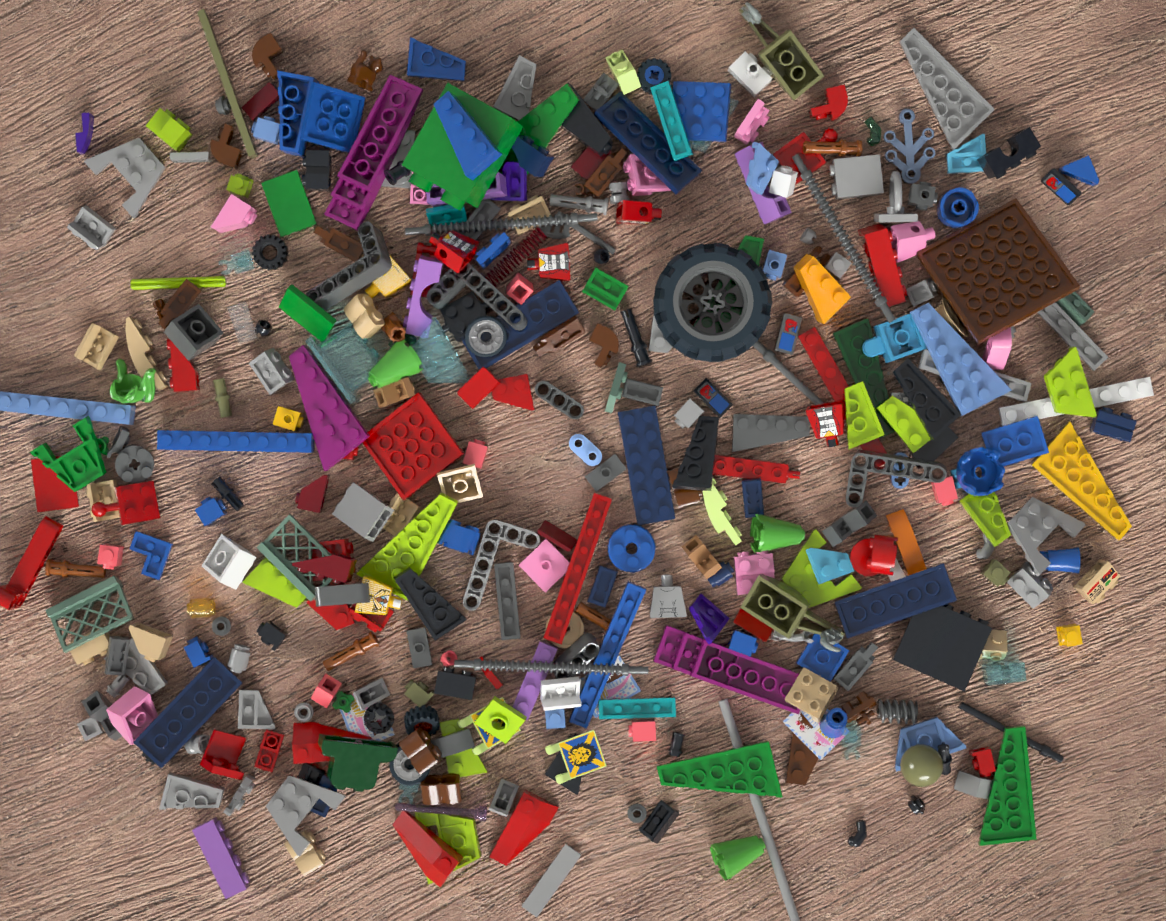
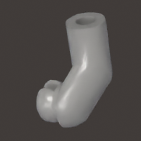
(986, 550)

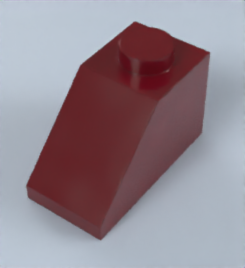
(313, 495)

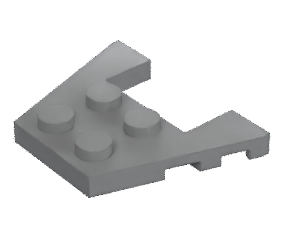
(137, 166)
(1034, 524)
(294, 802)

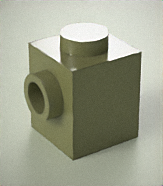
(995, 573)

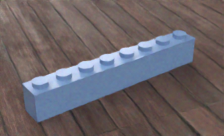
(67, 408)

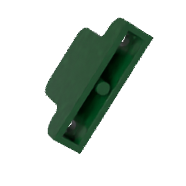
(355, 760)

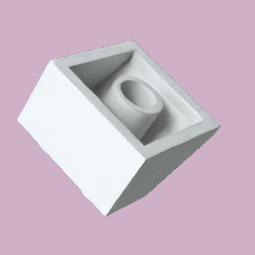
(228, 562)

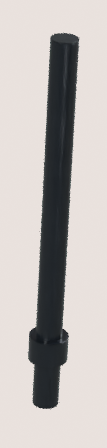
(1044, 749)

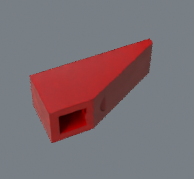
(184, 373)

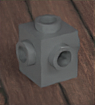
(915, 196)

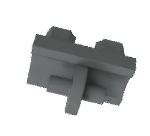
(600, 92)

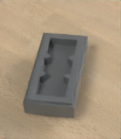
(642, 392)
(605, 472)
(419, 647)
(117, 655)

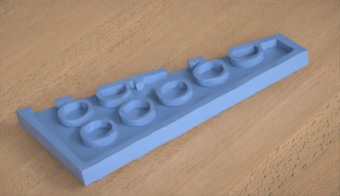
(960, 367)

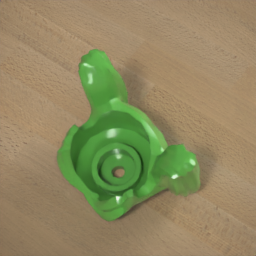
(132, 388)

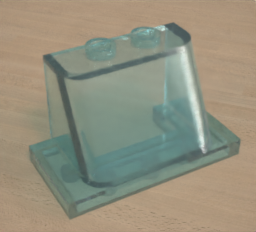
(346, 360)

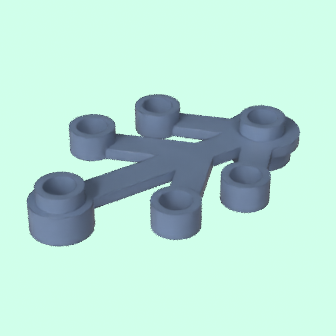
(909, 149)

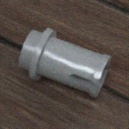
(117, 685)

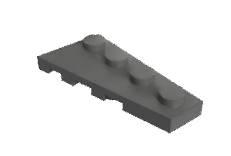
(762, 430)

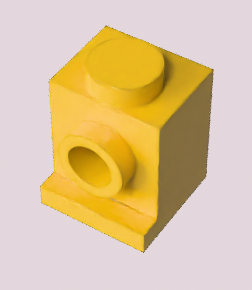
(1069, 635)

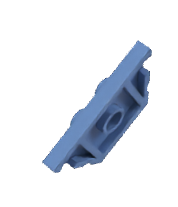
(927, 732)

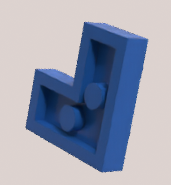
(156, 551)

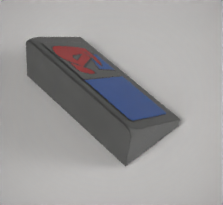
(788, 333)

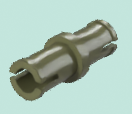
(222, 398)

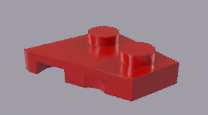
(335, 615)

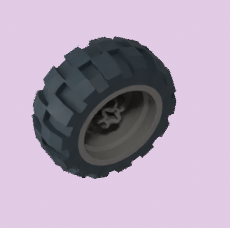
(721, 264)

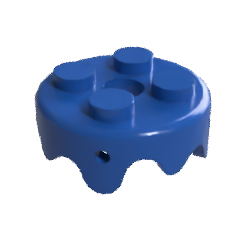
(991, 470)
(631, 534)

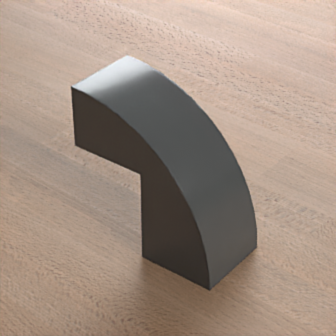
(849, 523)
(96, 708)
(454, 742)

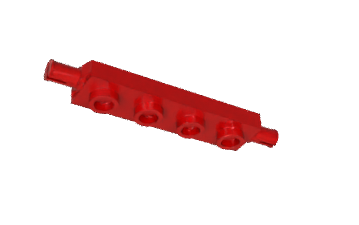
(753, 469)

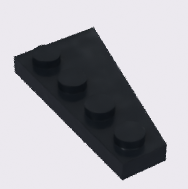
(430, 606)

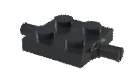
(461, 313)

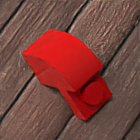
(836, 104)

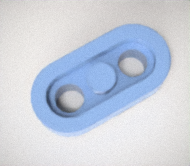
(586, 448)

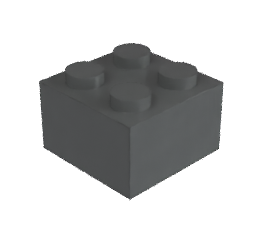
(193, 332)

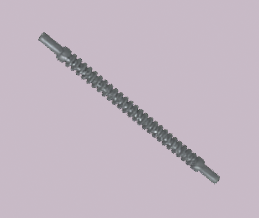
(574, 218)
(880, 300)
(477, 664)

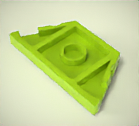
(1069, 386)

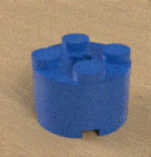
(967, 203)
(459, 538)

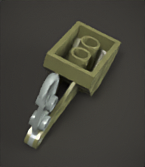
(784, 56)
(784, 610)

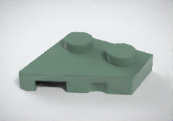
(616, 391)

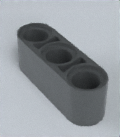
(553, 392)
(342, 594)
(580, 651)

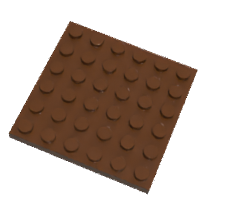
(997, 271)

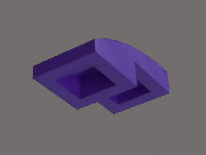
(84, 138)

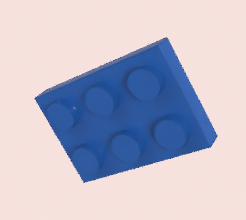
(488, 255)
(1017, 441)

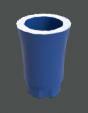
(1063, 560)
(829, 727)

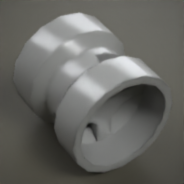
(618, 192)
(197, 744)

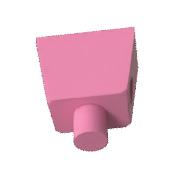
(909, 239)

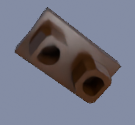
(866, 704)

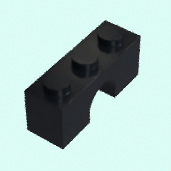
(1022, 145)

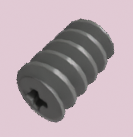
(893, 710)

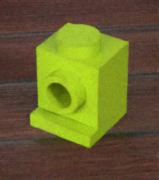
(240, 185)

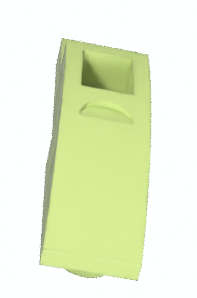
(714, 502)

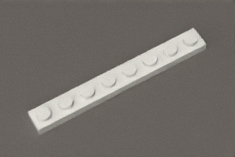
(1101, 397)

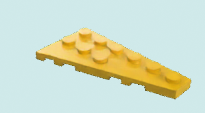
(1077, 476)

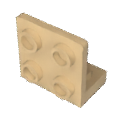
(811, 694)

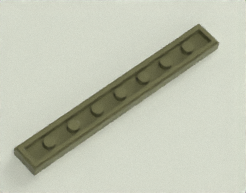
(227, 83)

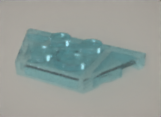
(438, 356)

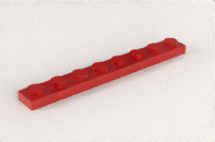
(832, 378)
(577, 568)

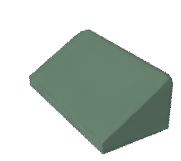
(1076, 308)

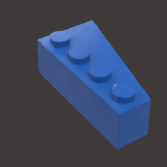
(293, 100)
(467, 138)

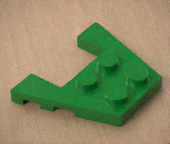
(80, 464)

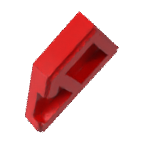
(492, 676)

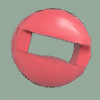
(452, 655)

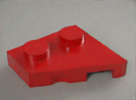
(514, 391)

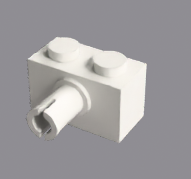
(750, 74)

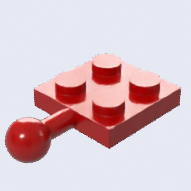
(811, 160)
(134, 503)

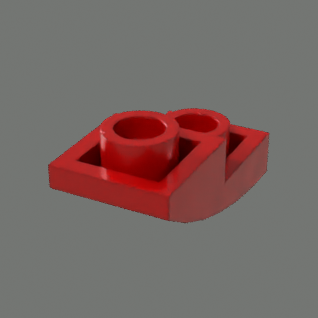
(269, 751)

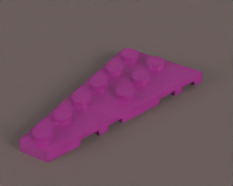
(329, 416)

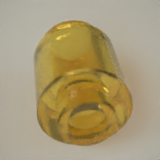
(201, 607)

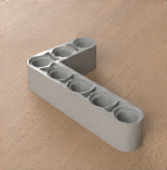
(490, 556)

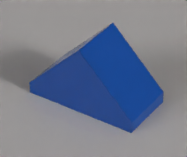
(1081, 170)

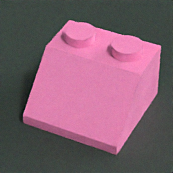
(234, 215)
(132, 713)

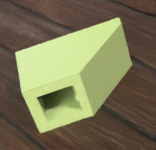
(623, 71)

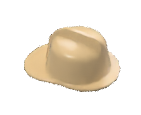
(951, 318)

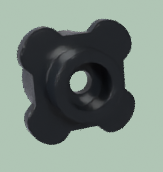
(916, 805)

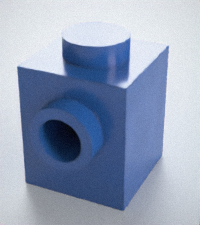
(211, 510)
(743, 643)

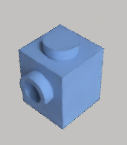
(266, 130)
(774, 264)
(555, 718)

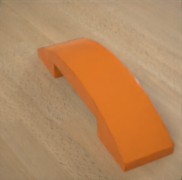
(906, 542)

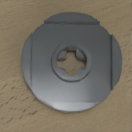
(125, 458)

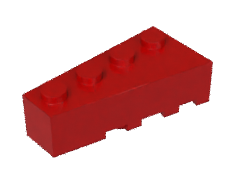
(883, 263)

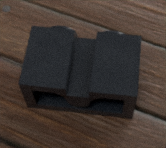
(317, 170)
(455, 684)

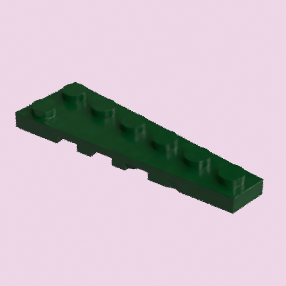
(863, 367)

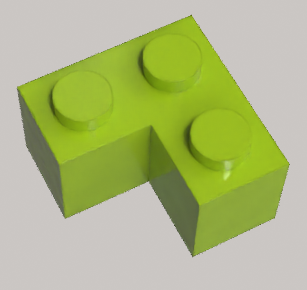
(172, 132)

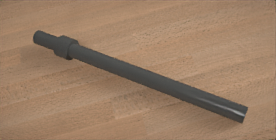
(769, 356)

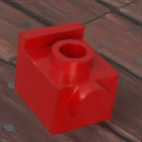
(983, 761)

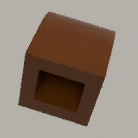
(264, 52)
(223, 151)
(607, 340)

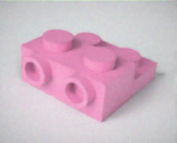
(755, 118)
(641, 178)
(749, 567)

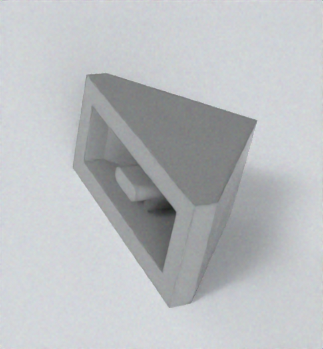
(371, 693)
(973, 784)
(503, 797)

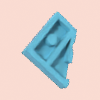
(965, 157)
(829, 564)

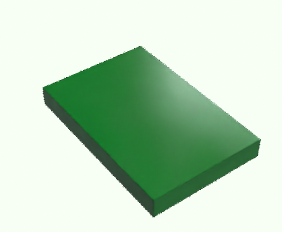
(289, 203)
(307, 313)

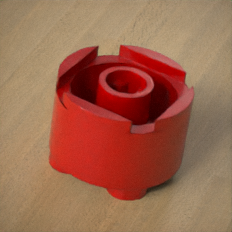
(882, 554)

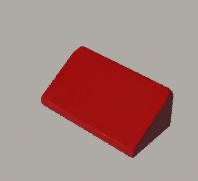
(478, 387)
(752, 625)

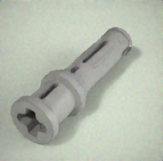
(555, 200)

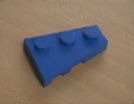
(432, 63)

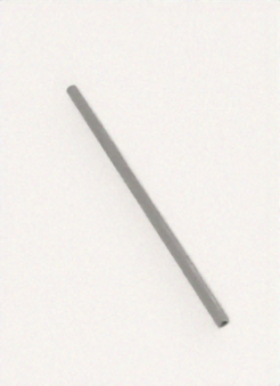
(762, 820)

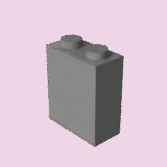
(856, 177)
(362, 512)

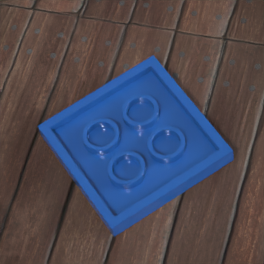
(703, 109)
(332, 117)

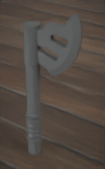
(557, 235)

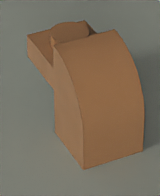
(394, 392)
(701, 557)

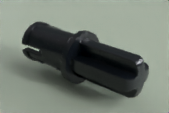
(227, 493)
(944, 752)

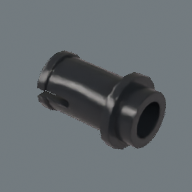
(676, 744)

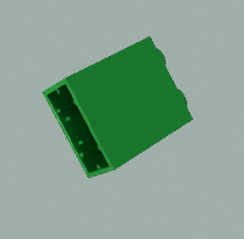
(435, 160)

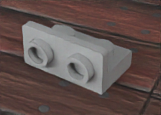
(271, 370)

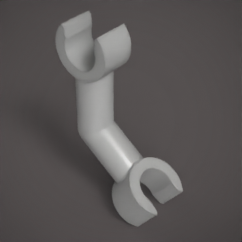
(795, 638)

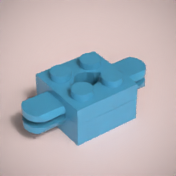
(894, 339)

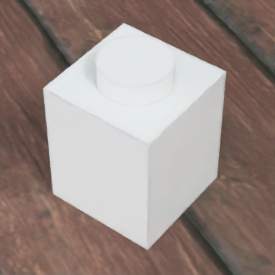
(783, 181)

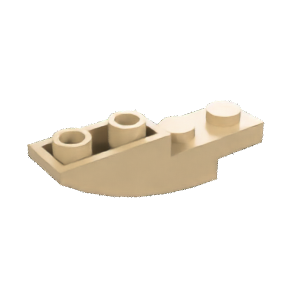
(139, 347)

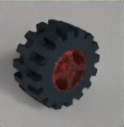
(423, 718)

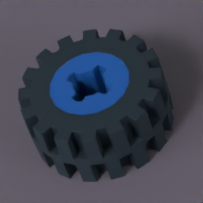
(647, 75)

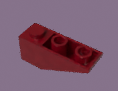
(335, 566)

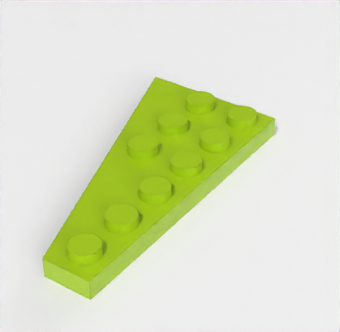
(411, 545)

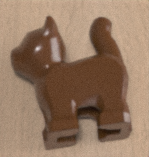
(365, 75)

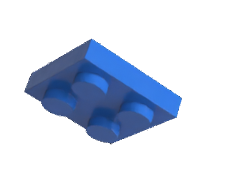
(822, 660)

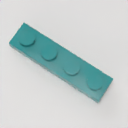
(671, 121)
(637, 708)

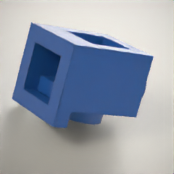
(197, 651)

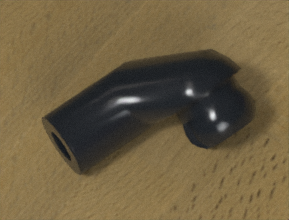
(860, 836)

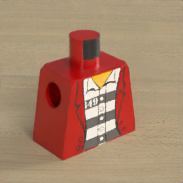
(628, 212)
(454, 249)
(552, 262)
(827, 421)

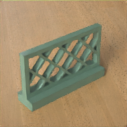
(284, 565)
(81, 601)

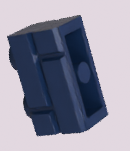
(1113, 425)

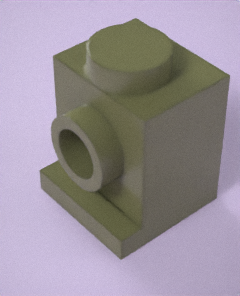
(418, 692)

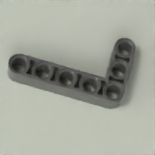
(358, 274)
(481, 290)
(888, 469)

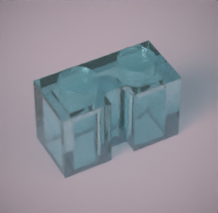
(1012, 672)

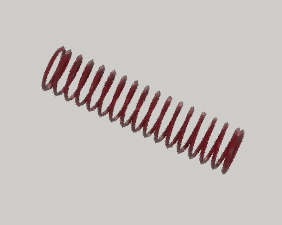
(541, 234)

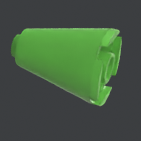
(395, 365)
(774, 533)
(736, 854)

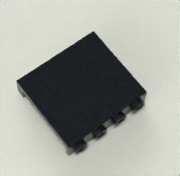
(943, 645)

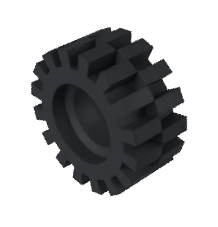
(281, 252)

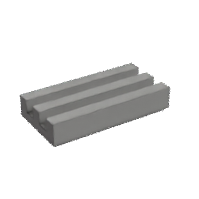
(185, 157)

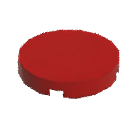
(859, 556)

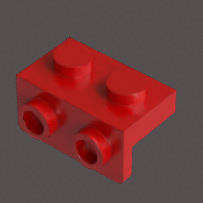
(374, 621)

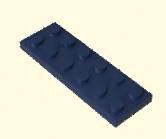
(646, 142)
(543, 312)
(646, 465)
(895, 601)
(187, 712)

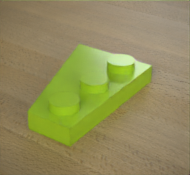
(860, 416)
(905, 423)
(988, 516)
(272, 582)
(464, 762)

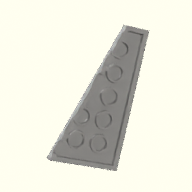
(951, 97)

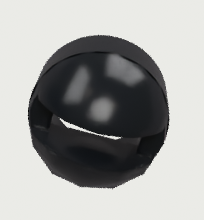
(605, 256)
(263, 327)

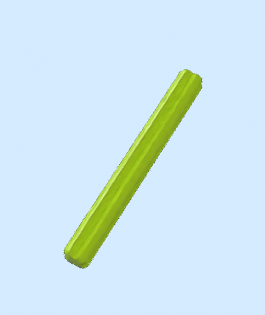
(170, 283)

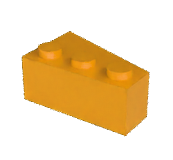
(821, 288)

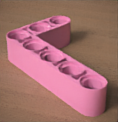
(998, 350)

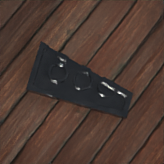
(927, 401)
(699, 458)

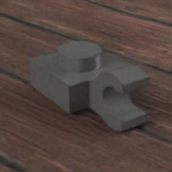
(121, 439)

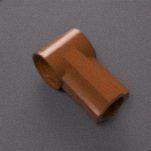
(393, 328)

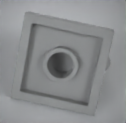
(895, 212)

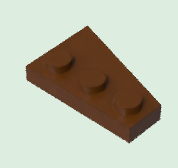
(800, 762)

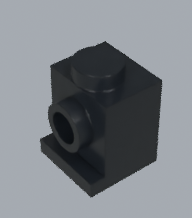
(271, 634)

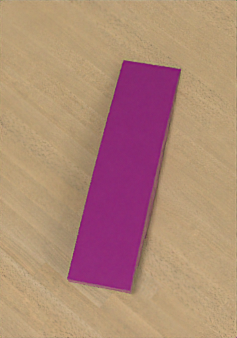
(373, 152)
(726, 667)

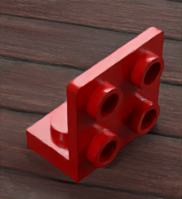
(223, 754)

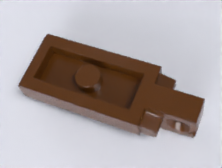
(605, 173)
(340, 243)
(179, 302)
(559, 336)

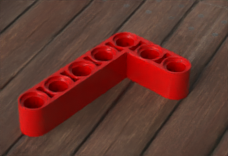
(15, 592)

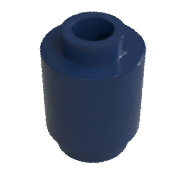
(722, 575)

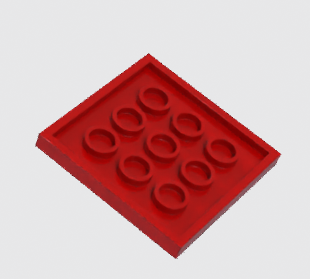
(412, 446)

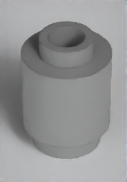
(239, 658)

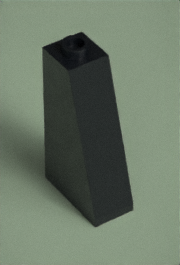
(586, 128)

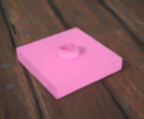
(545, 565)

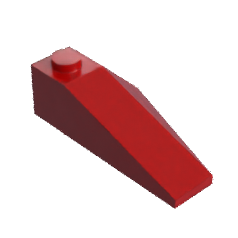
(306, 738)
(524, 825)
(430, 852)

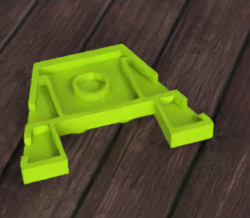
(802, 577)
(457, 832)

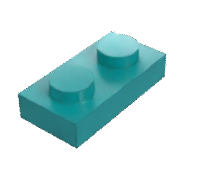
(445, 214)

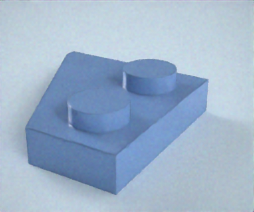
(760, 169)

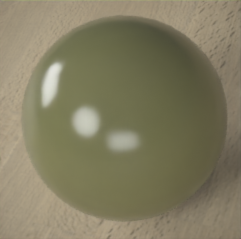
(921, 765)

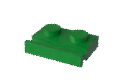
(605, 289)

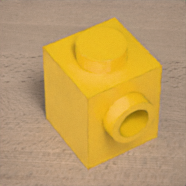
(288, 419)

